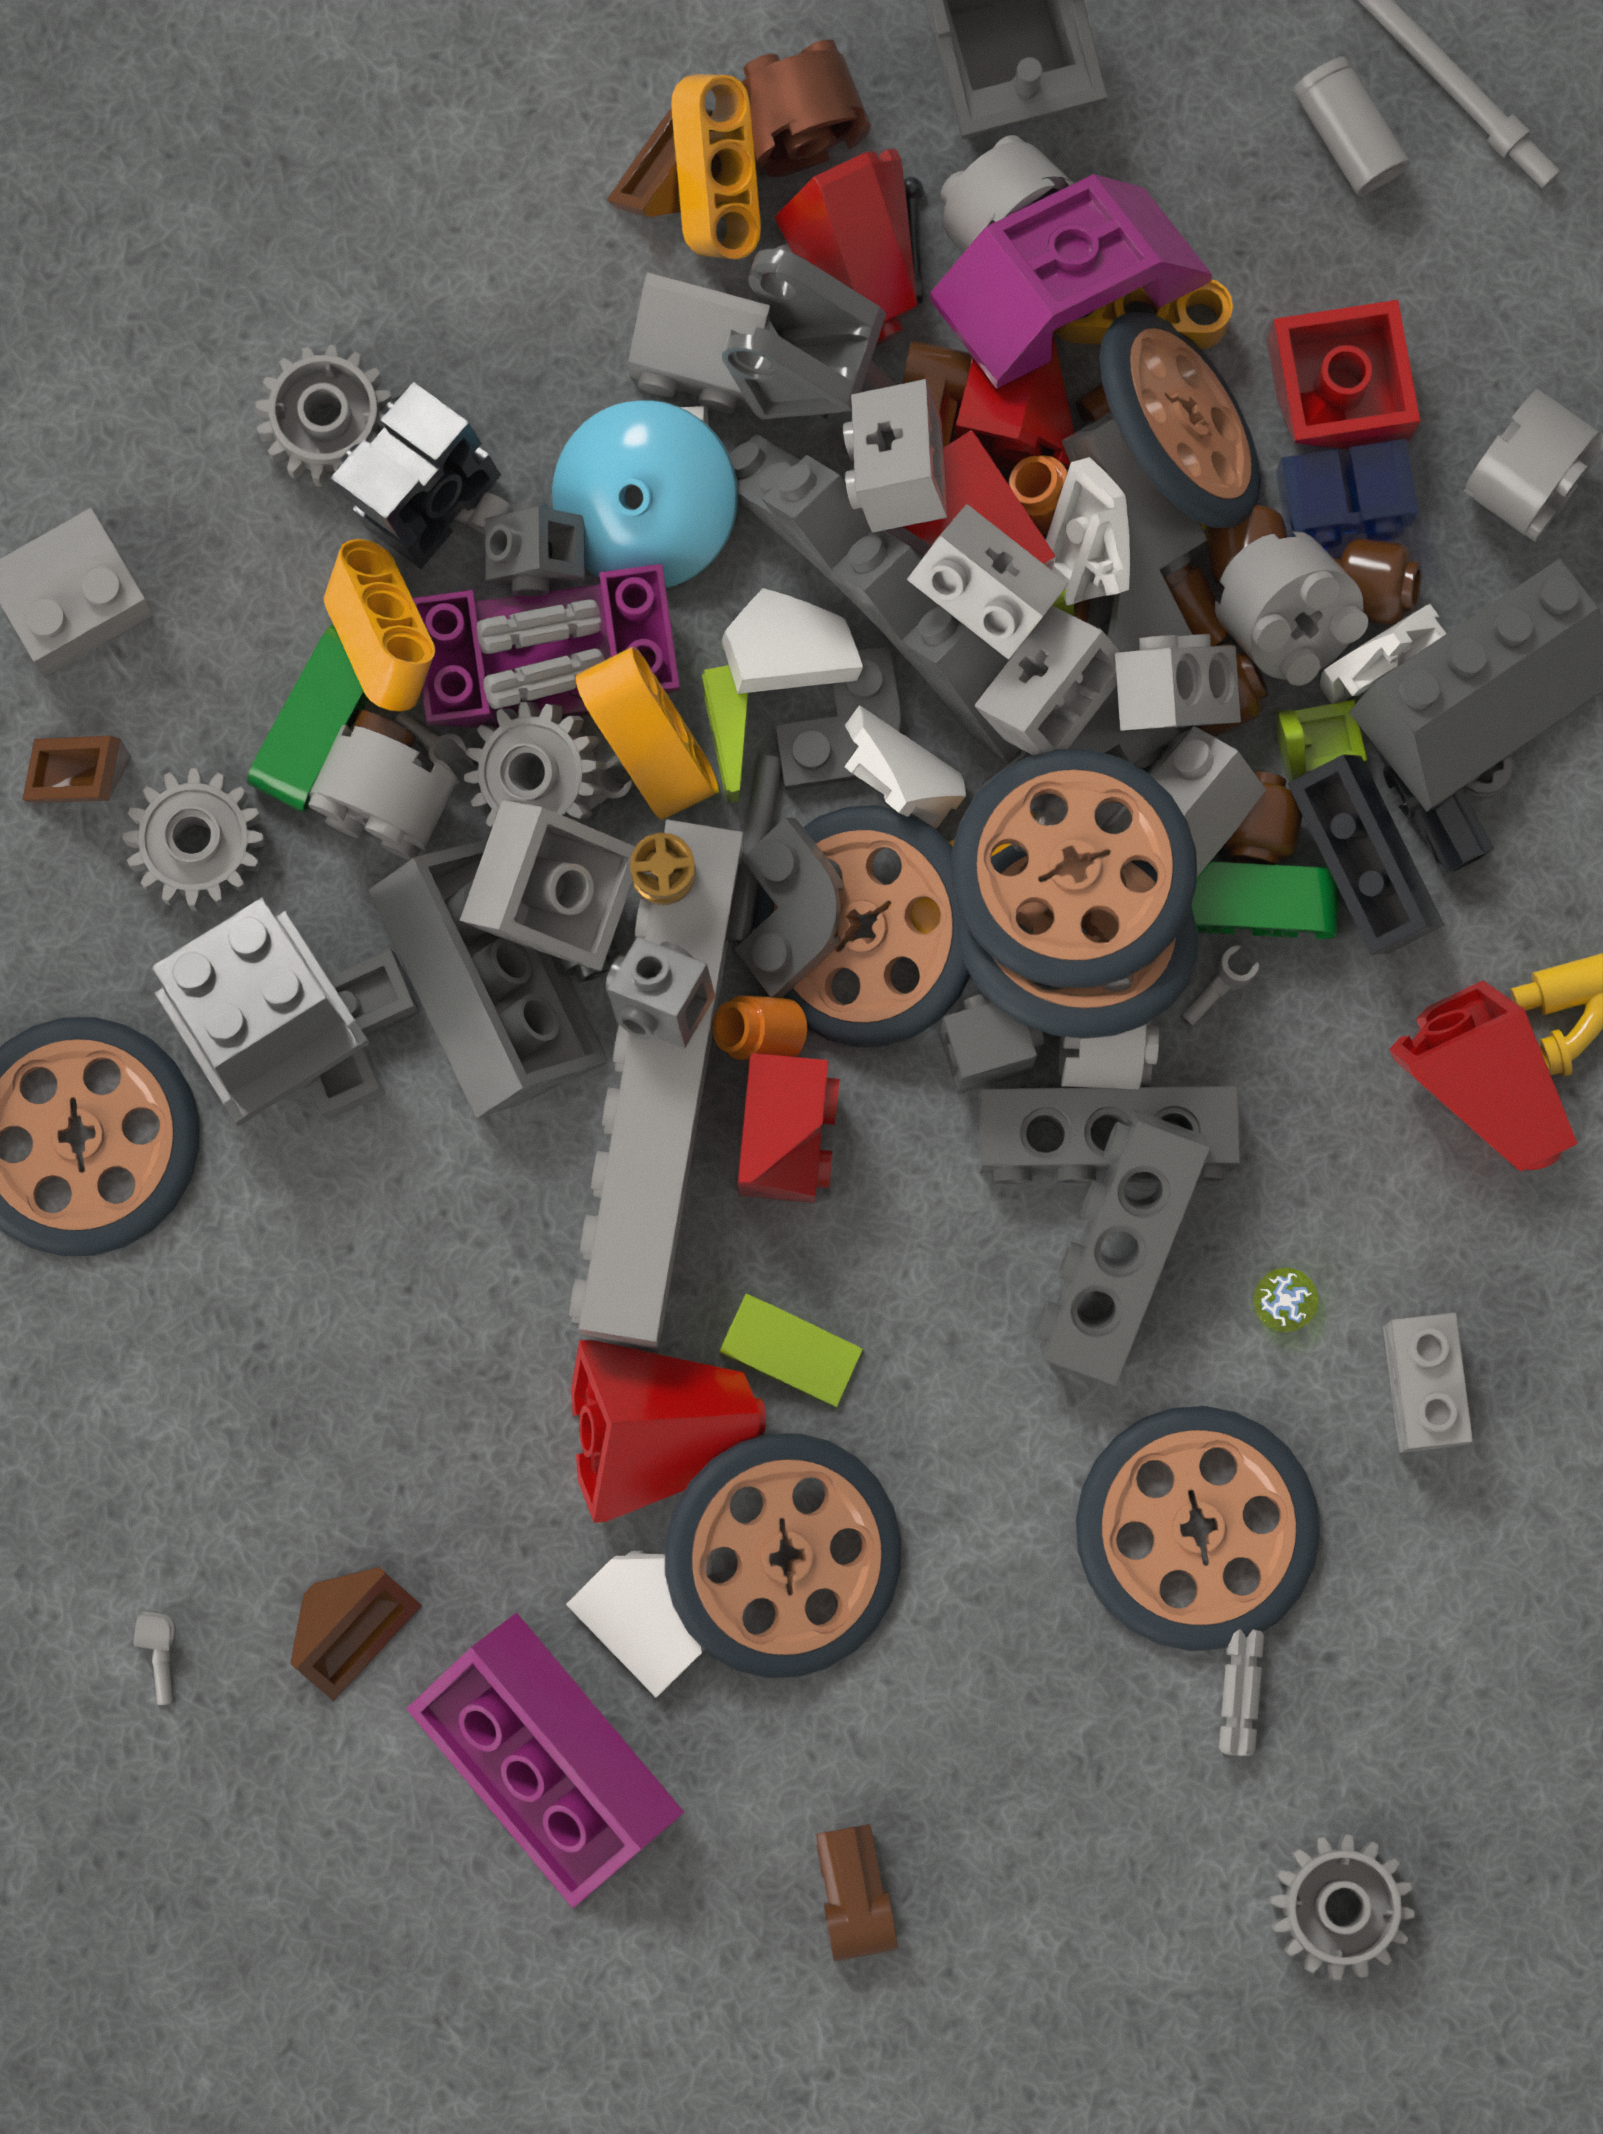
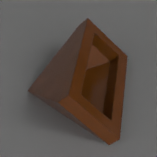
(652, 179)
(75, 769)
(347, 1625)

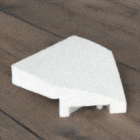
(1090, 534)
(788, 645)
(1380, 655)
(903, 770)
(636, 1620)

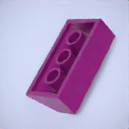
(544, 1759)

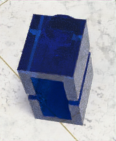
(1378, 491)

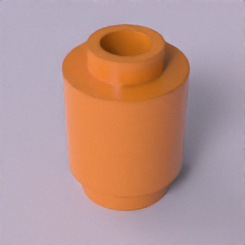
(1038, 485)
(760, 1027)

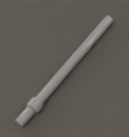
(1506, 133)

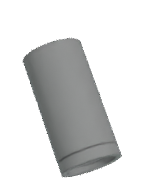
(1351, 126)

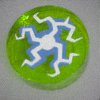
(1285, 1300)

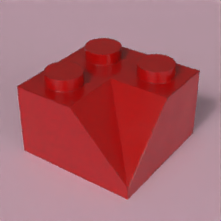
(1344, 376)
(784, 1128)

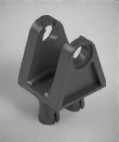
(820, 343)

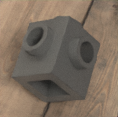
(534, 548)
(659, 991)

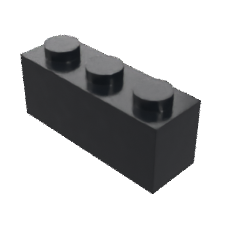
(1365, 854)

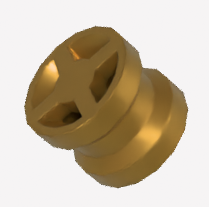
(662, 856)

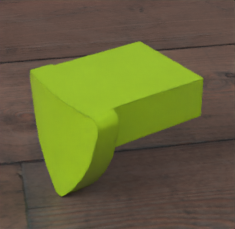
(1317, 736)

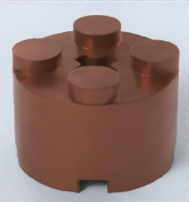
(802, 108)

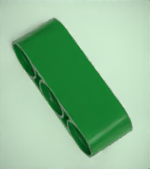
(308, 724)
(1267, 900)

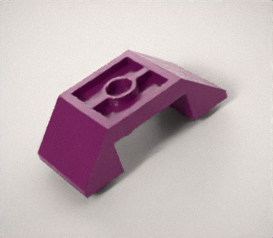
(1058, 266)
(631, 613)

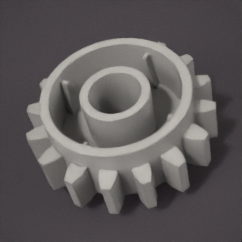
(300, 391)
(560, 746)
(188, 806)
(1376, 1915)

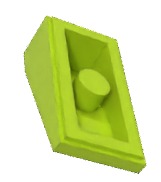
(727, 723)
(790, 1350)

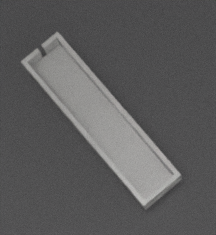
(654, 1120)

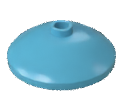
(683, 480)

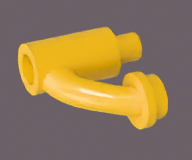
(1562, 989)

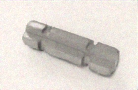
(539, 626)
(538, 679)
(1241, 1694)

